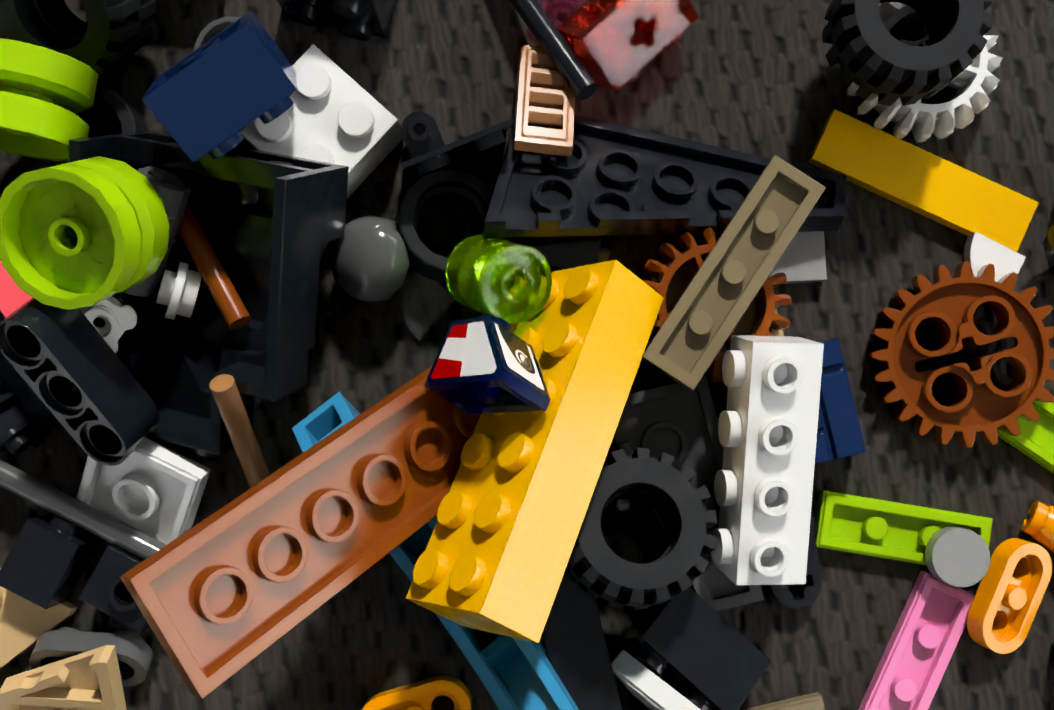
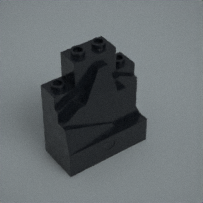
(269, 229)

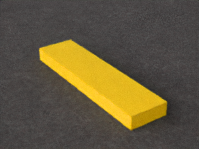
(922, 181)

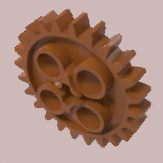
(977, 403)

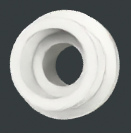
(179, 291)

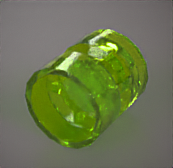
(499, 278)

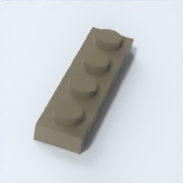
(733, 273)

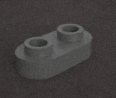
(132, 651)

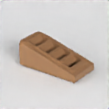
(542, 99)

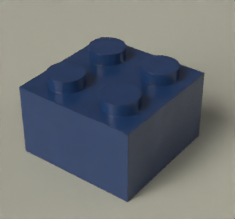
(223, 89)

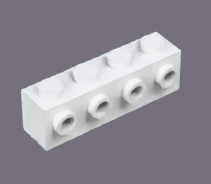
(767, 458)

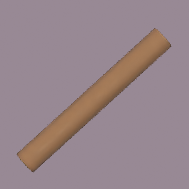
(239, 428)

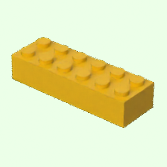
(533, 473)

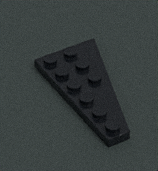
(635, 185)

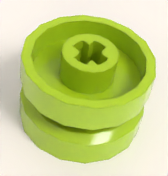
(41, 100)
(81, 231)

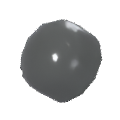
(370, 259)

